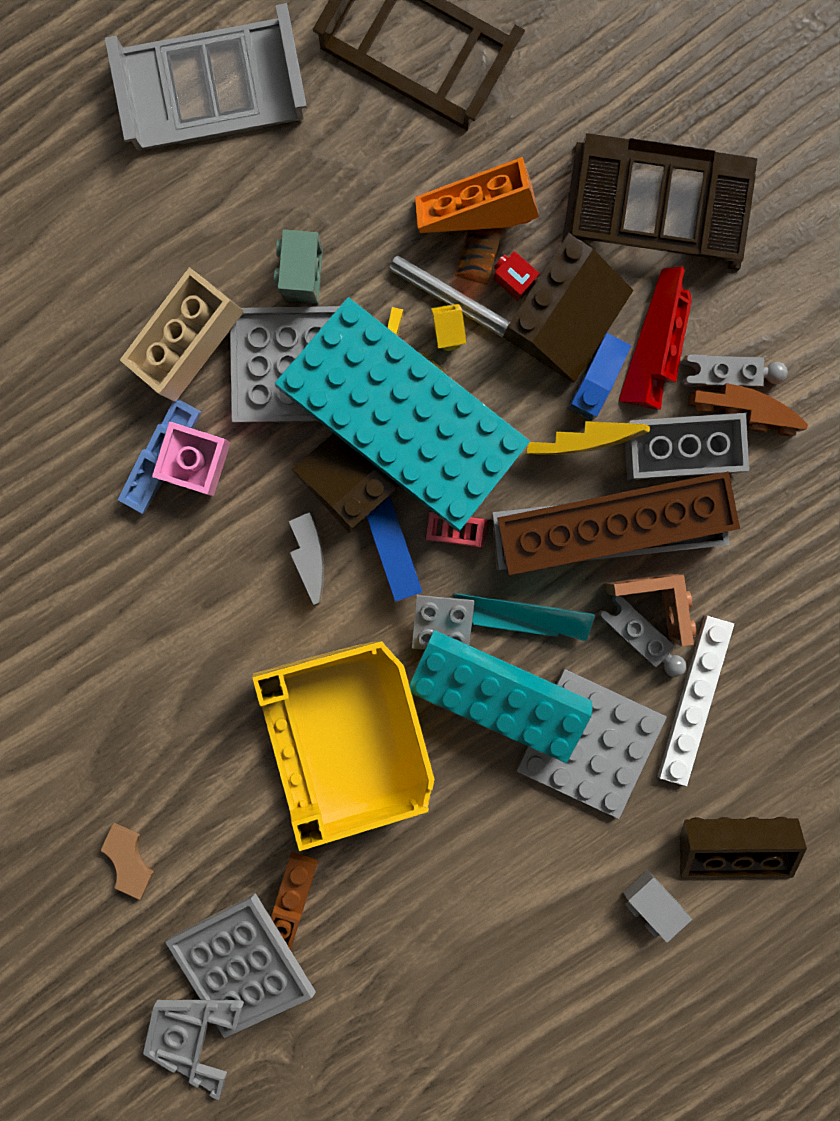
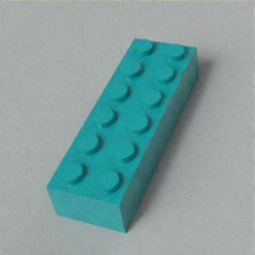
(501, 696)

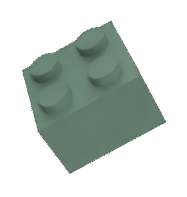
(300, 266)

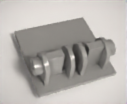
(444, 615)

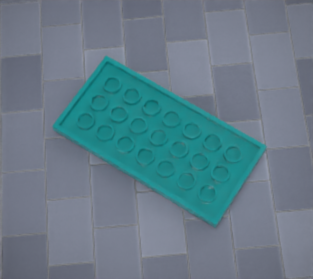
(402, 413)

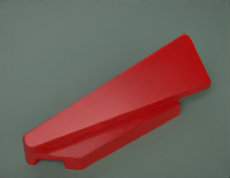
(659, 343)

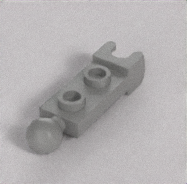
(732, 370)
(643, 637)

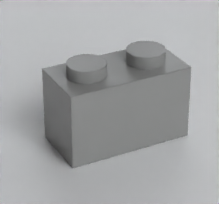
(657, 906)

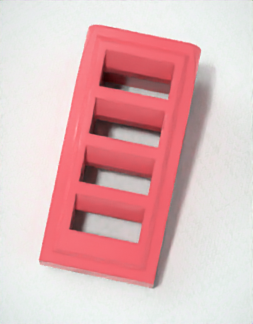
(455, 539)

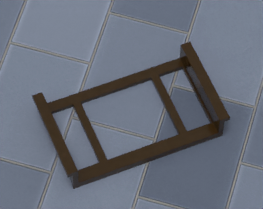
(336, 11)

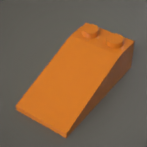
(481, 201)

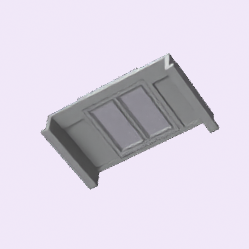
(208, 83)

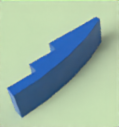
(394, 552)

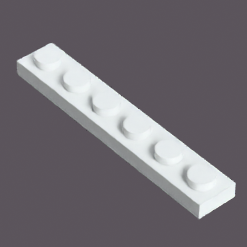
(695, 700)

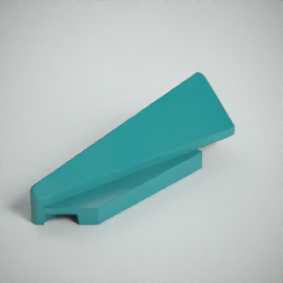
(529, 617)

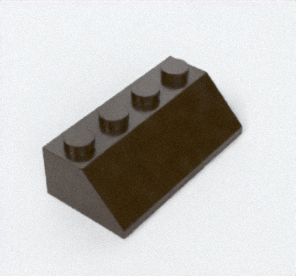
(741, 848)

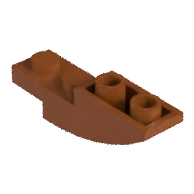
(760, 409)
(293, 895)

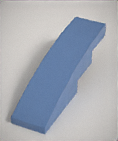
(141, 486)

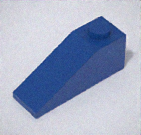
(599, 377)

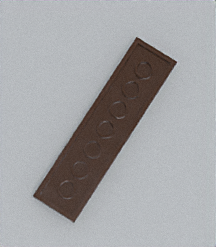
(618, 523)

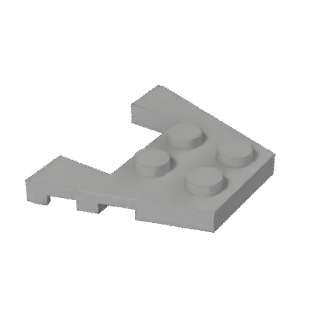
(179, 1033)

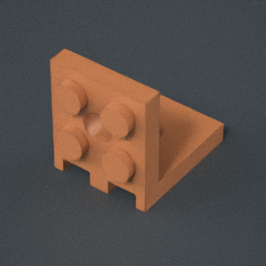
(675, 601)

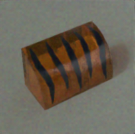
(479, 254)

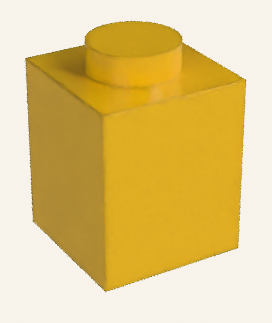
(449, 327)

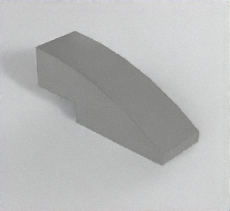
(309, 556)

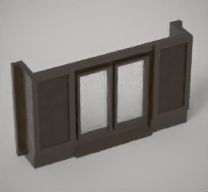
(661, 197)

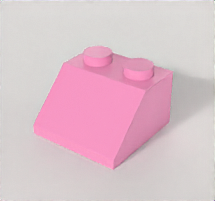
(191, 458)

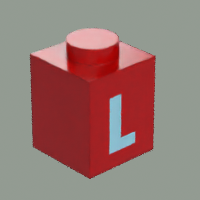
(515, 275)

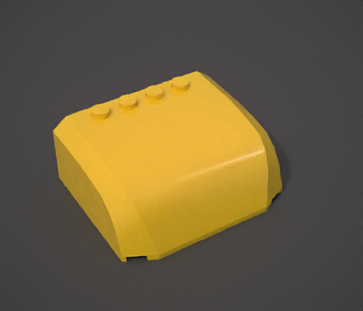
(345, 742)

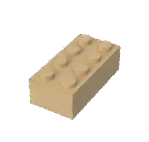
(181, 335)

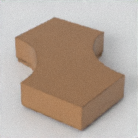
(131, 871)

